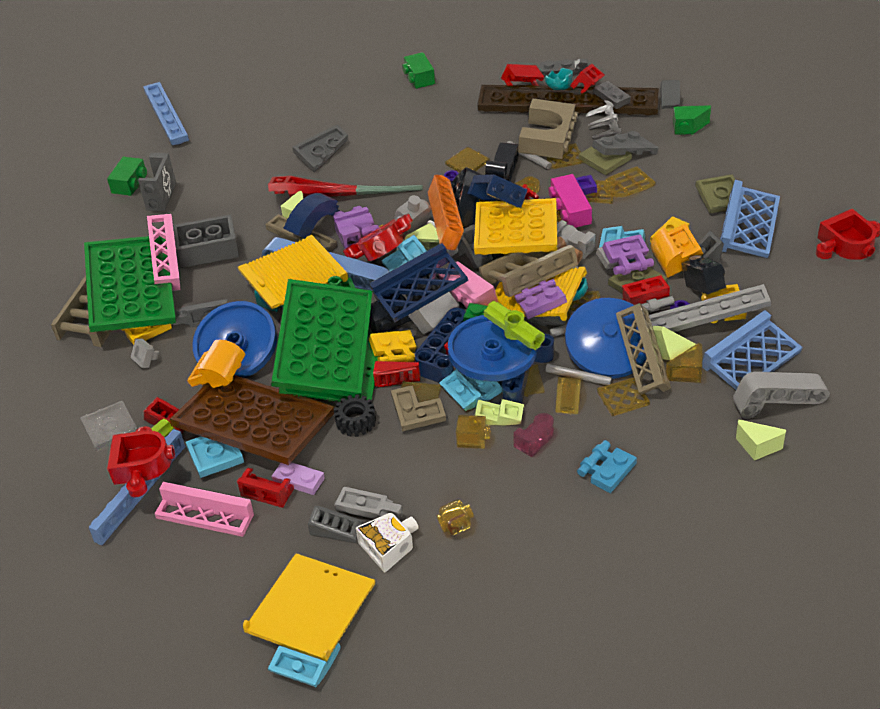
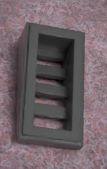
(329, 516)

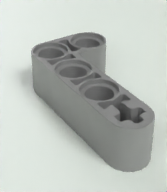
(777, 387)

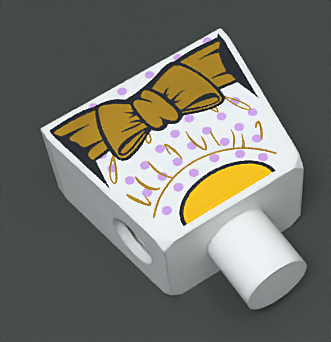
(387, 539)

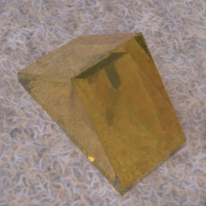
(686, 366)
(568, 395)

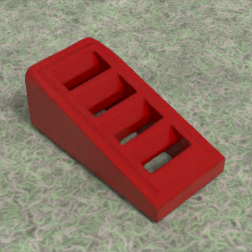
(388, 373)
(158, 405)

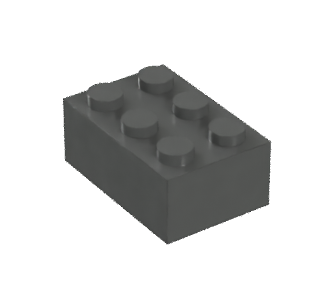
(205, 241)

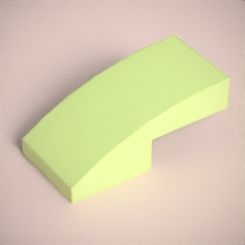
(504, 414)

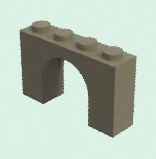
(553, 141)

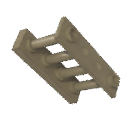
(528, 269)
(73, 309)

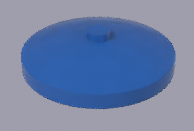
(243, 325)
(596, 339)
(484, 352)

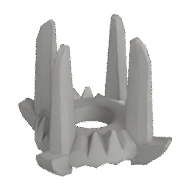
(611, 119)

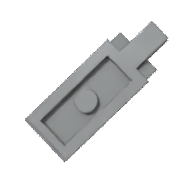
(366, 504)

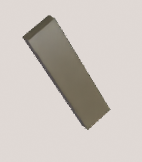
(278, 222)

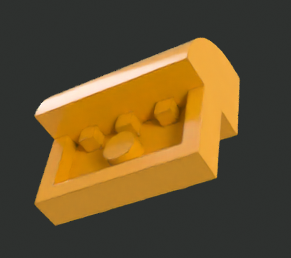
(674, 248)
(217, 364)

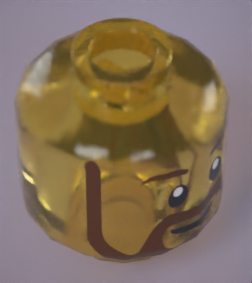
(455, 517)

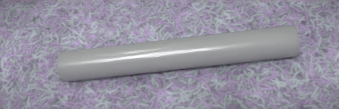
(536, 159)
(572, 373)

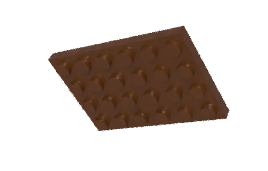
(254, 418)

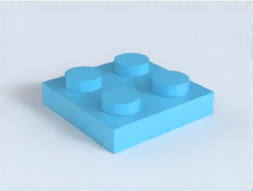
(212, 456)

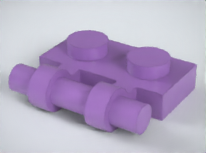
(628, 248)
(540, 298)

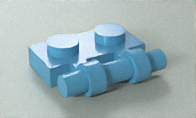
(612, 471)

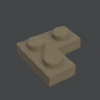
(415, 414)

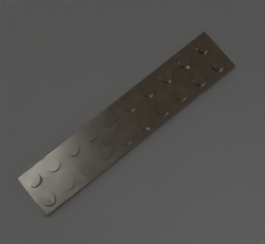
(519, 98)

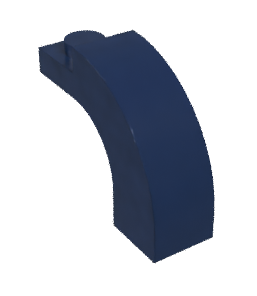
(309, 212)

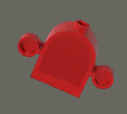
(847, 236)
(380, 240)
(138, 458)

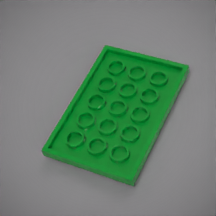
(123, 285)
(322, 338)

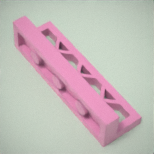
(170, 251)
(204, 501)

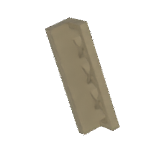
(651, 349)

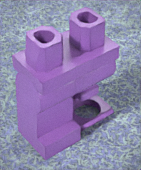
(352, 224)

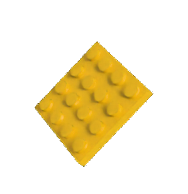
(515, 230)

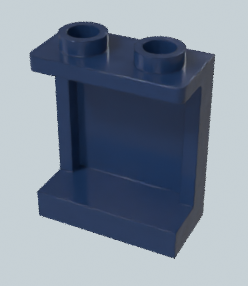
(495, 188)

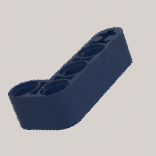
(432, 355)
(514, 388)

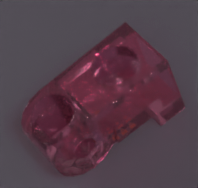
(535, 435)

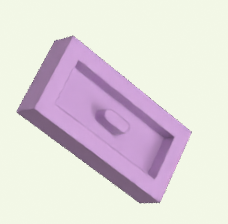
(301, 477)

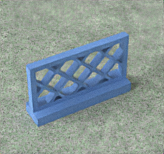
(733, 212)
(736, 341)

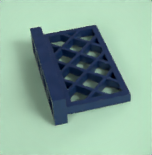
(412, 273)

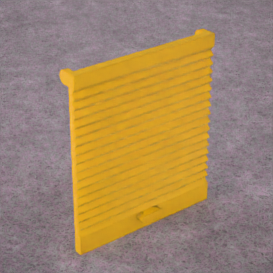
(299, 261)
(566, 281)
(309, 607)

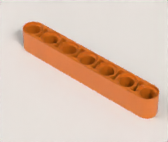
(445, 212)

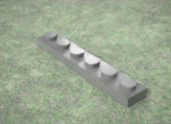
(712, 309)

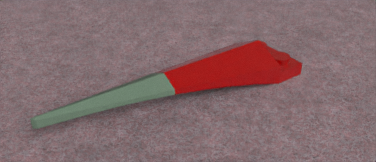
(308, 187)

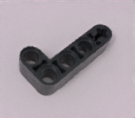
(504, 161)
(465, 202)

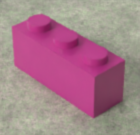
(570, 201)

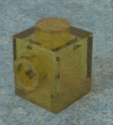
(472, 431)

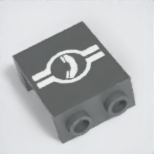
(159, 189)

